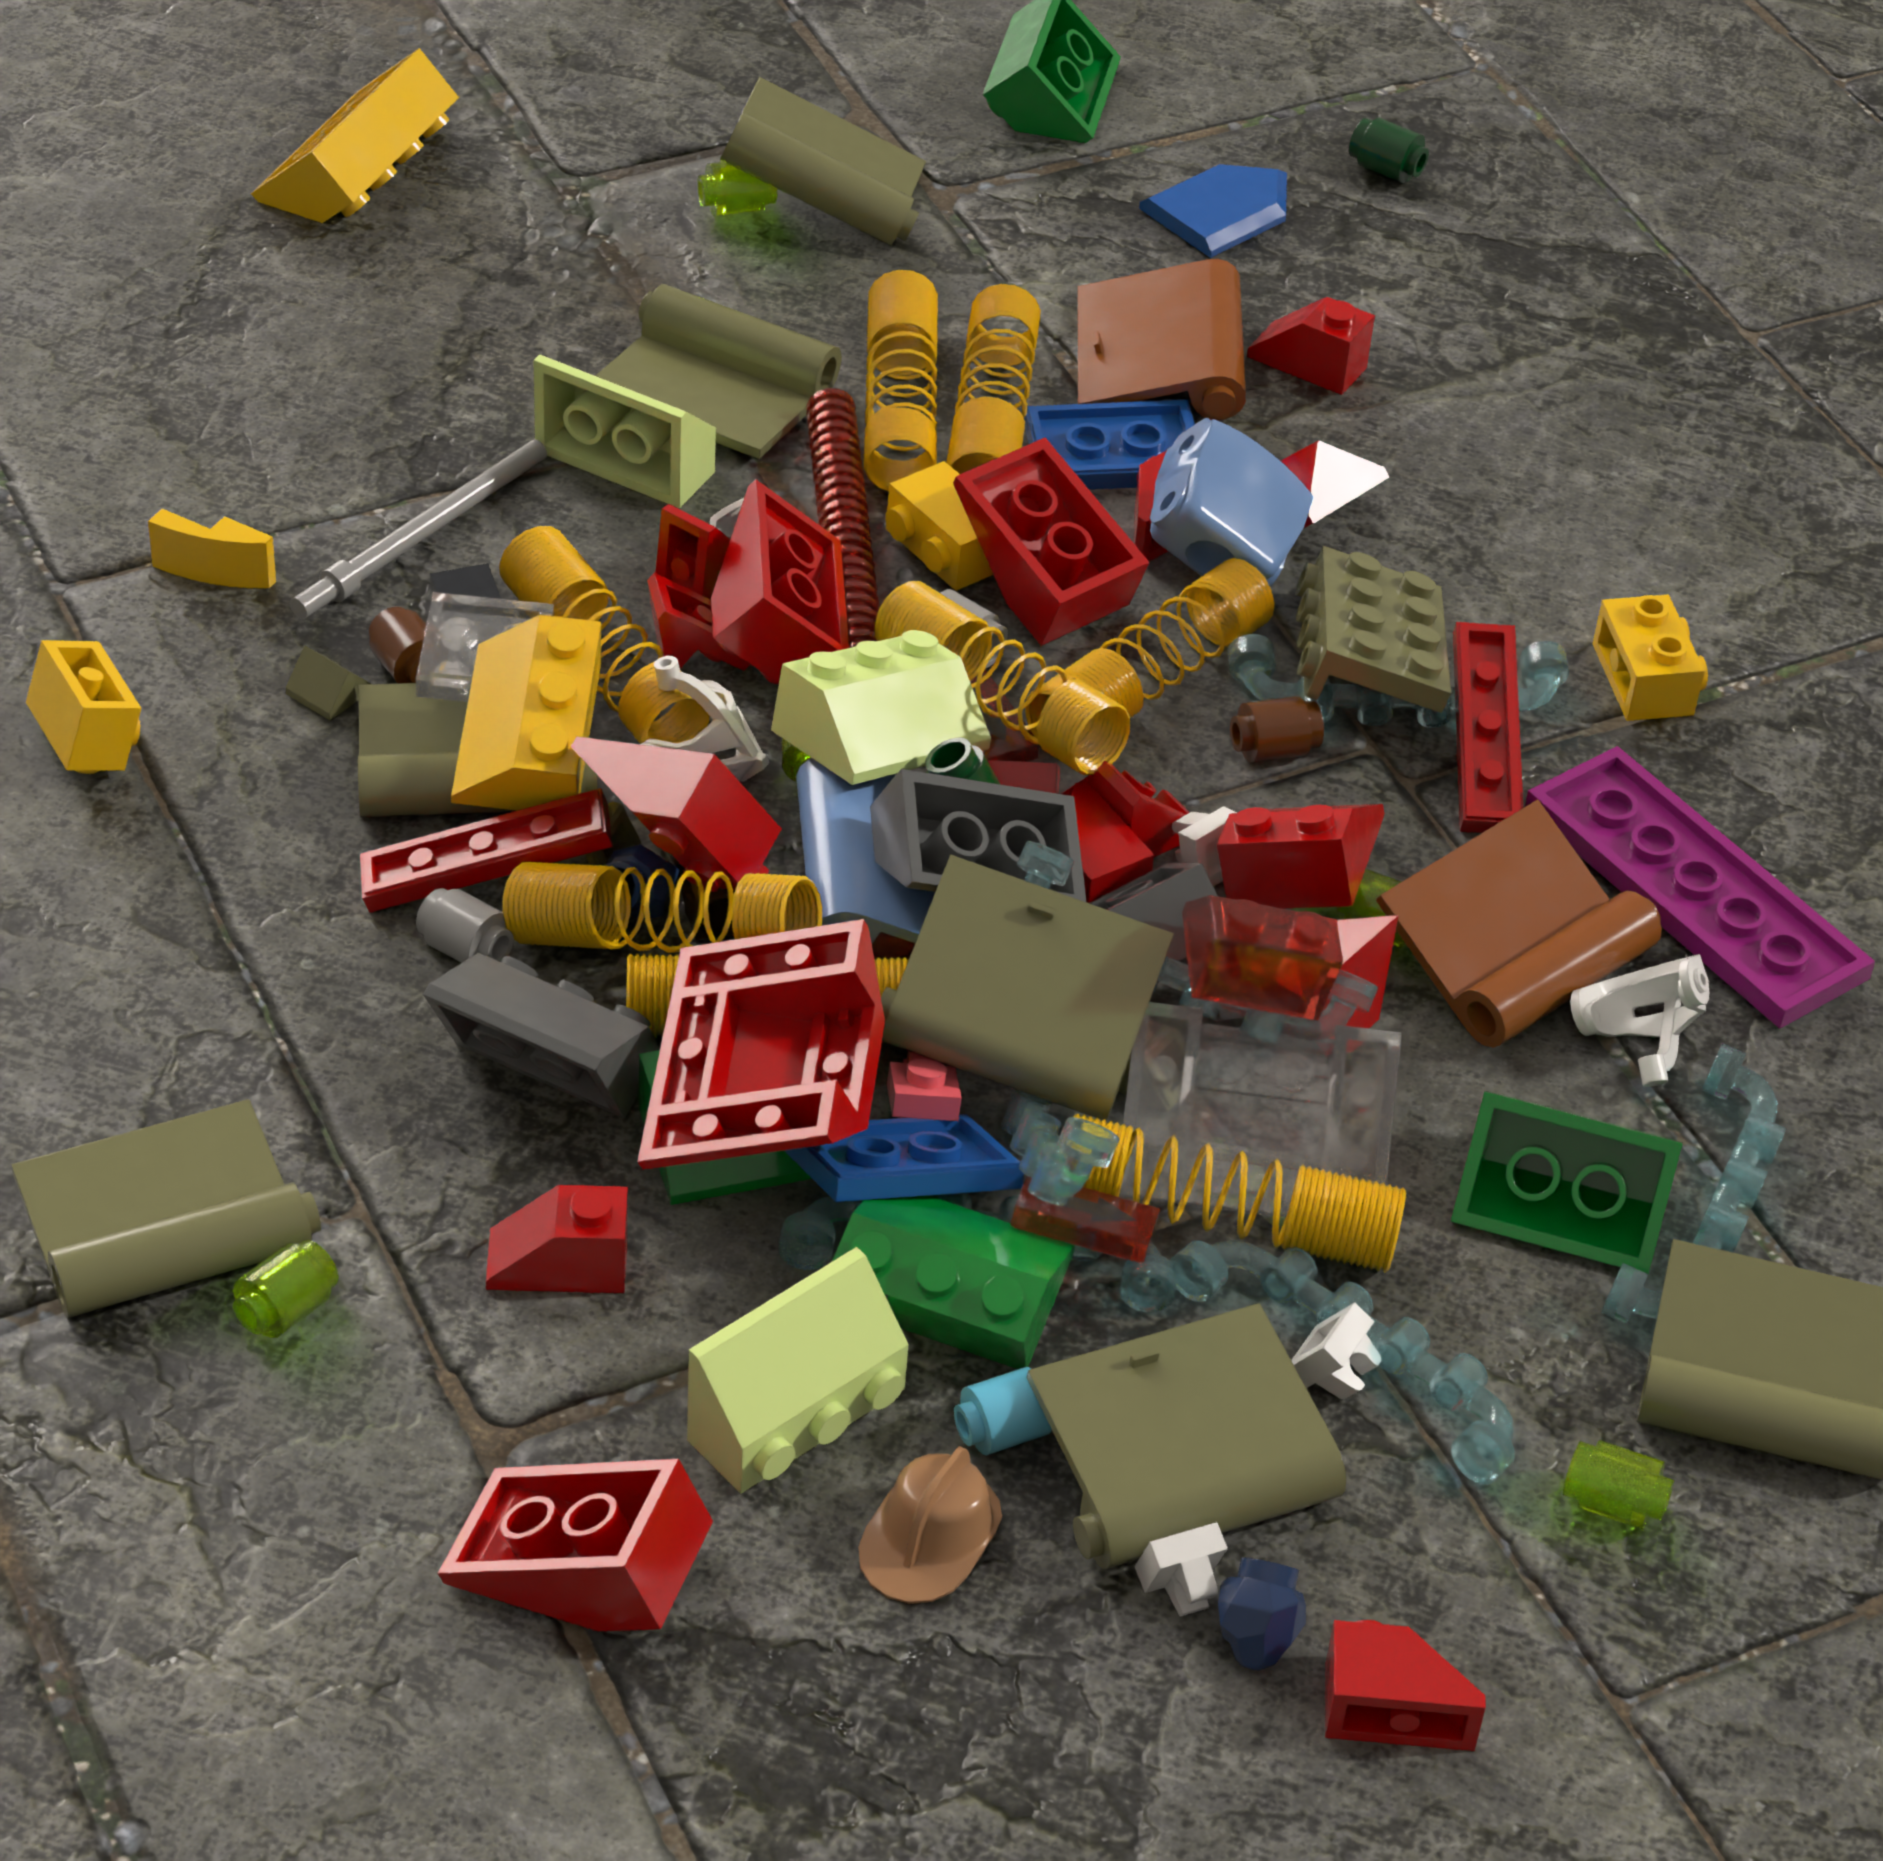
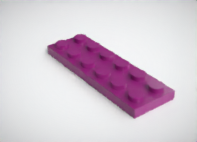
(1703, 887)

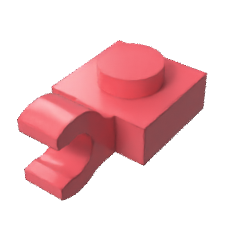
(923, 1089)

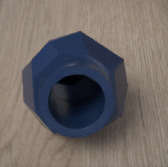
(646, 863)
(1261, 1612)

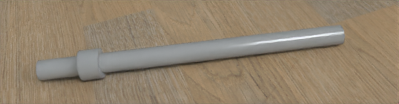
(345, 577)

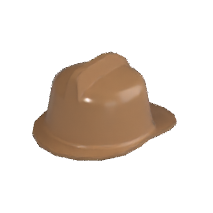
(929, 1529)

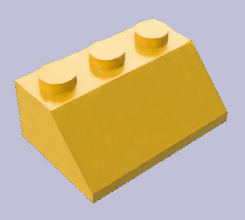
(523, 712)

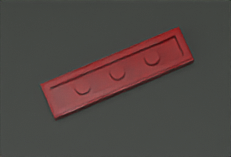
(1487, 724)
(485, 849)

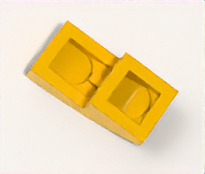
(222, 555)

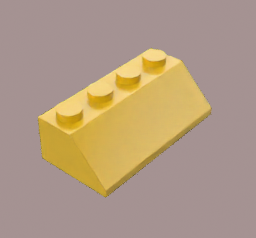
(361, 143)

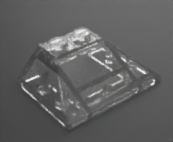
(1287, 1101)

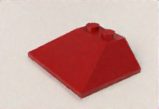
(766, 1046)

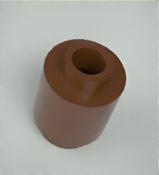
(398, 641)
(1277, 728)

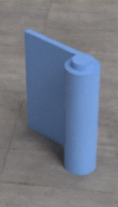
(842, 857)

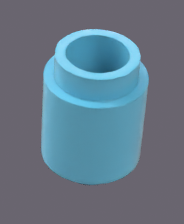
(1000, 1413)

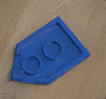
(1221, 206)

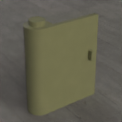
(826, 162)
(724, 368)
(412, 753)
(1026, 987)
(160, 1207)
(1768, 1359)
(1187, 1433)

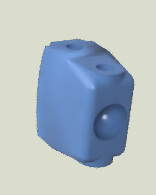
(1226, 501)

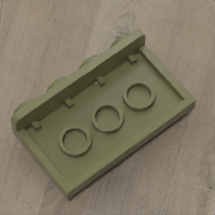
(1372, 629)

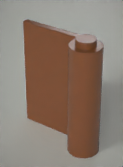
(1164, 337)
(1516, 925)

